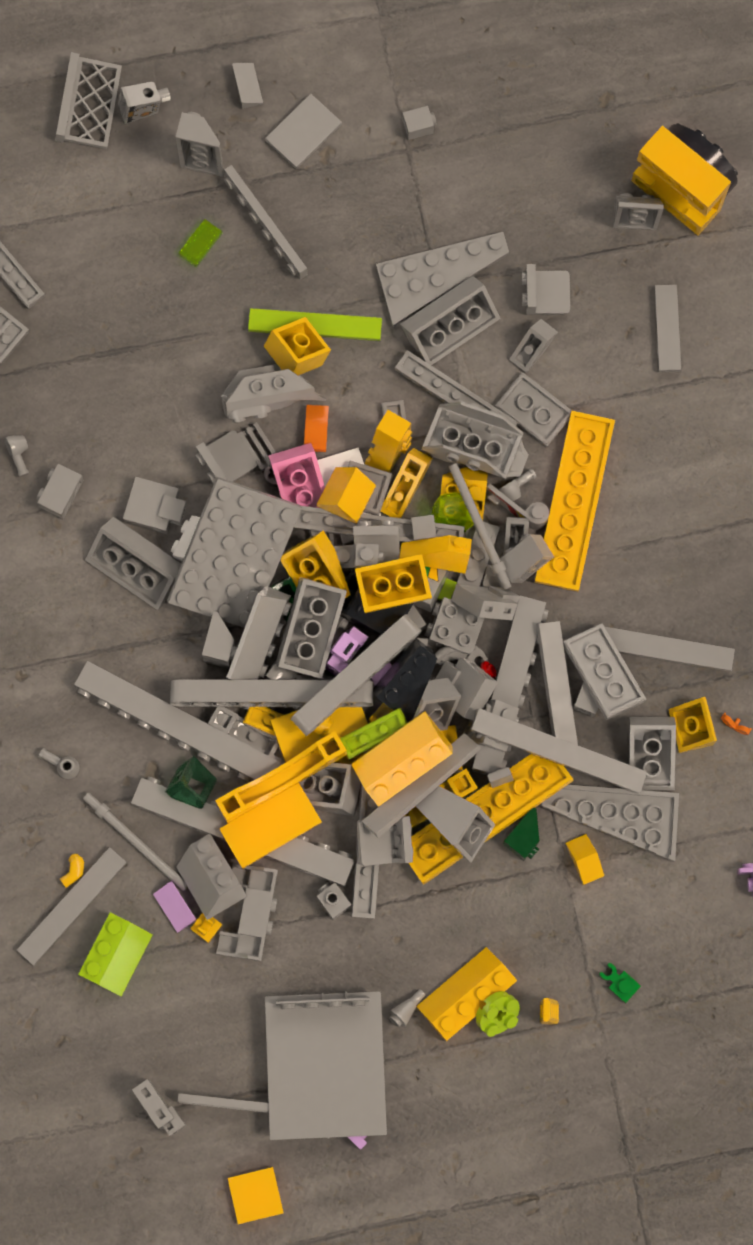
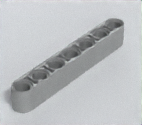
(356, 674)

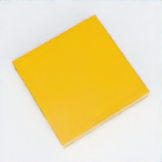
(255, 1195)

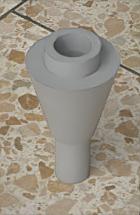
(402, 1013)

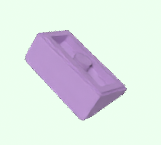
(174, 907)

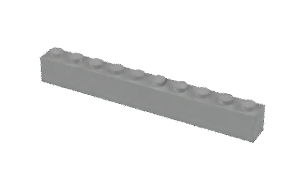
(173, 724)
(298, 853)

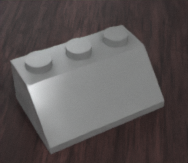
(210, 877)

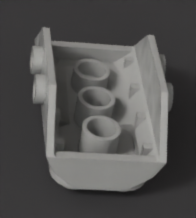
(263, 390)
(477, 439)

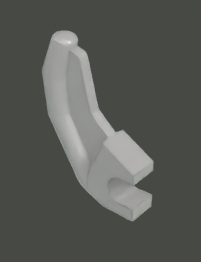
(449, 654)

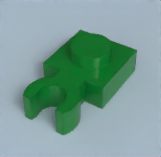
(622, 985)

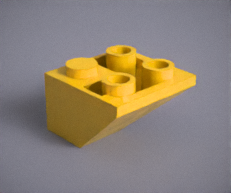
(476, 483)

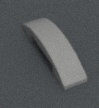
(233, 725)

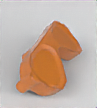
(734, 725)

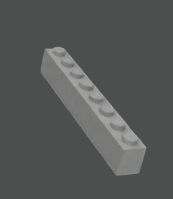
(513, 672)

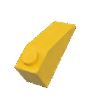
(406, 483)
(441, 552)

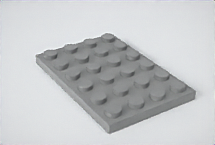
(233, 551)

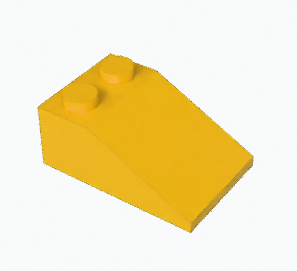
(315, 561)

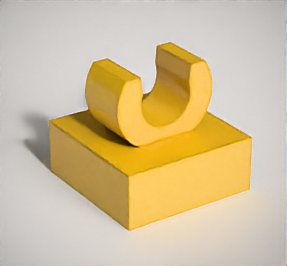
(206, 928)

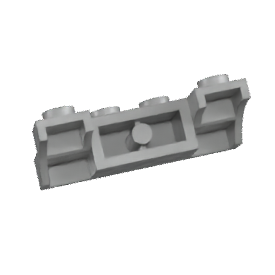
(255, 914)

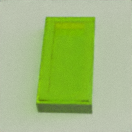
(200, 243)

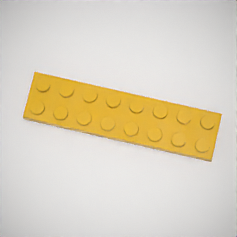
(575, 499)
(533, 783)

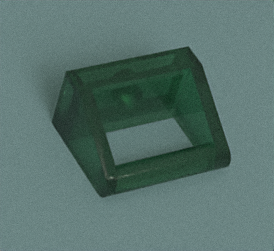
(181, 791)

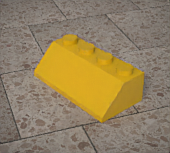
(402, 758)
(463, 993)

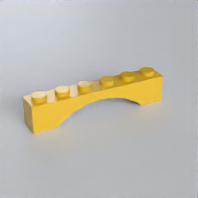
(280, 779)

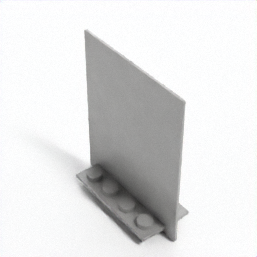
(325, 1065)

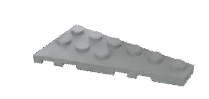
(424, 277)
(639, 819)

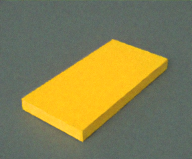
(294, 741)
(270, 825)

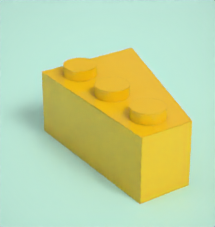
(390, 441)

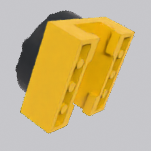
(685, 174)

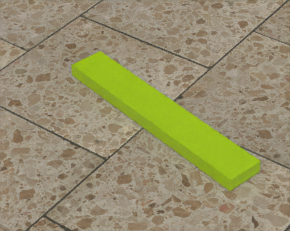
(325, 324)

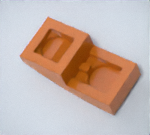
(316, 427)

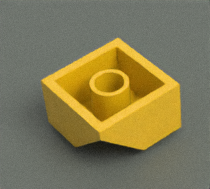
(297, 347)

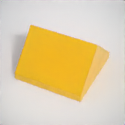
(347, 493)
(693, 725)

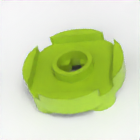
(493, 1022)

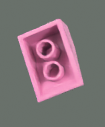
(300, 473)

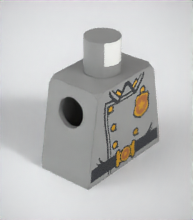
(141, 101)

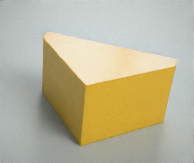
(585, 859)

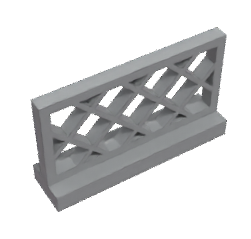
(69, 98)

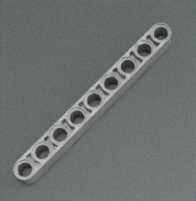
(257, 693)

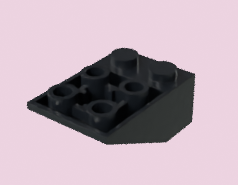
(375, 621)

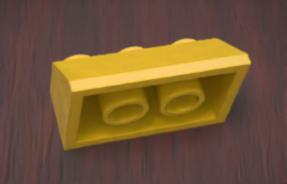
(393, 583)

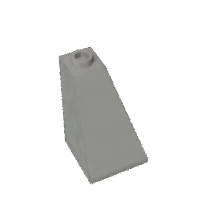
(457, 820)

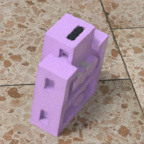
(344, 650)

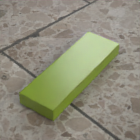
(373, 733)

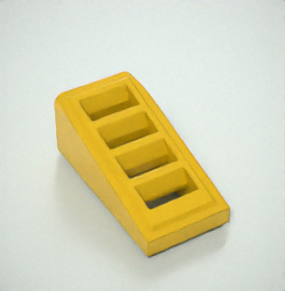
(549, 1011)

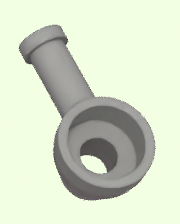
(16, 446)
(512, 489)
(55, 760)

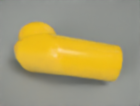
(75, 871)

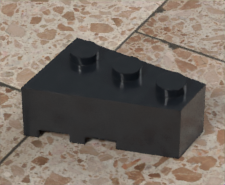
(407, 679)

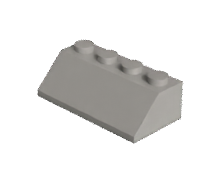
(198, 145)
(450, 320)
(134, 562)
(310, 627)
(259, 635)

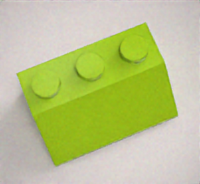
(115, 954)

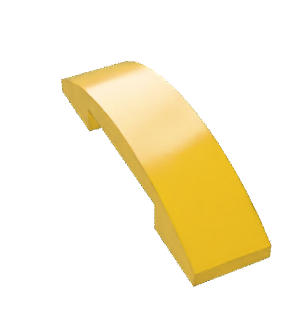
(459, 784)

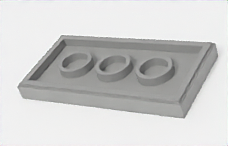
(604, 671)

